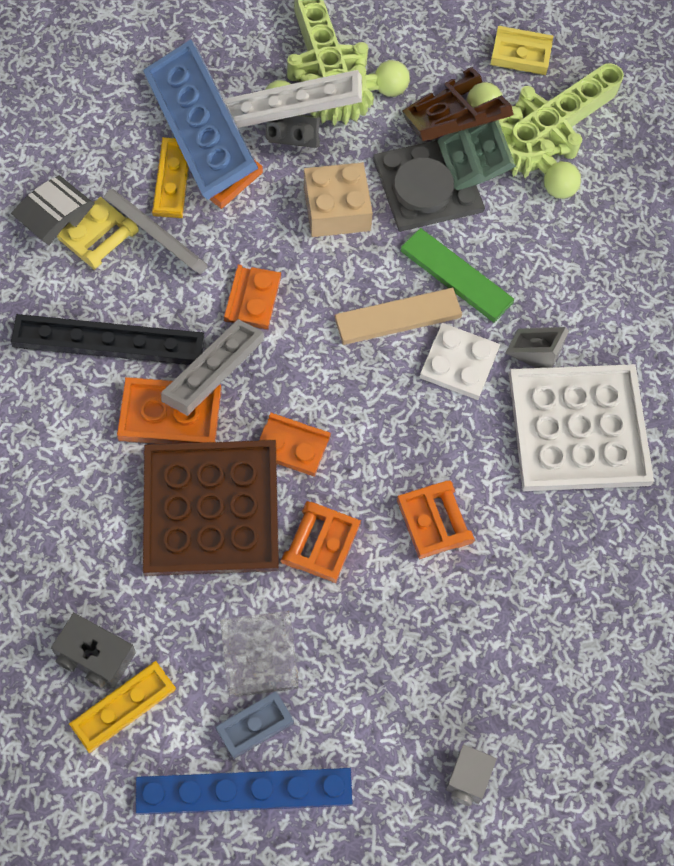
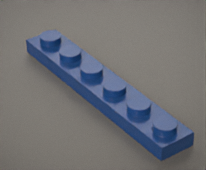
(243, 791)

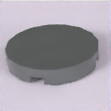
(423, 185)

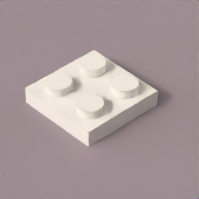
(460, 361)

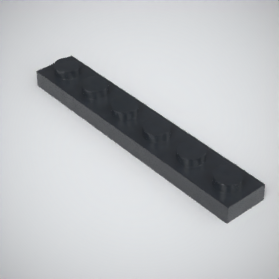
(107, 339)

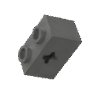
(84, 635)

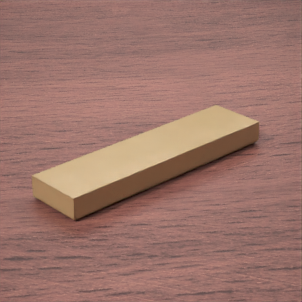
(398, 316)

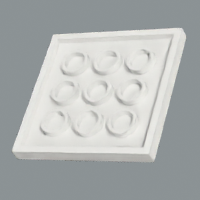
(580, 428)

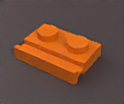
(253, 296)
(298, 444)

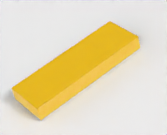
(170, 181)
(122, 706)

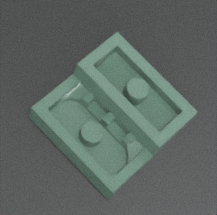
(476, 154)

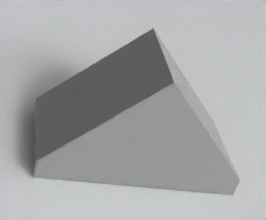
(538, 345)

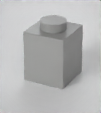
(470, 775)

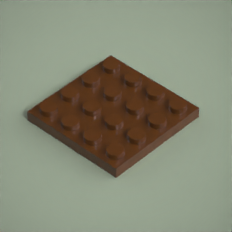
(210, 508)

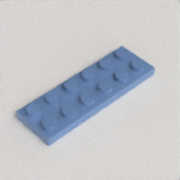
(200, 120)

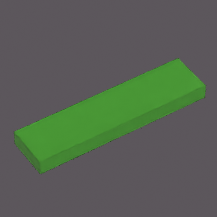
(457, 274)

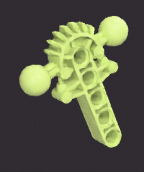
(329, 58)
(549, 126)

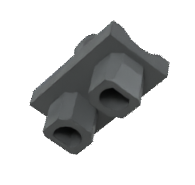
(294, 130)

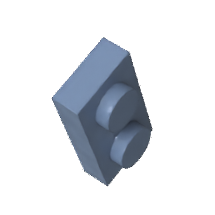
(254, 725)

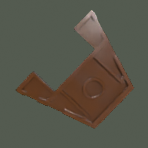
(450, 112)

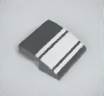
(51, 208)

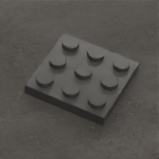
(462, 202)

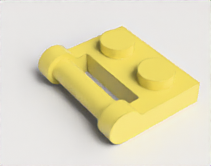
(92, 227)

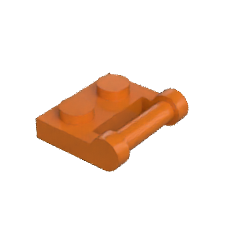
(425, 521)
(331, 545)

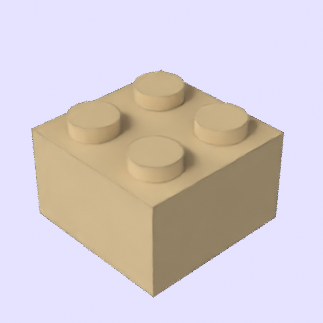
(337, 199)

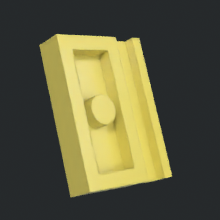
(522, 50)

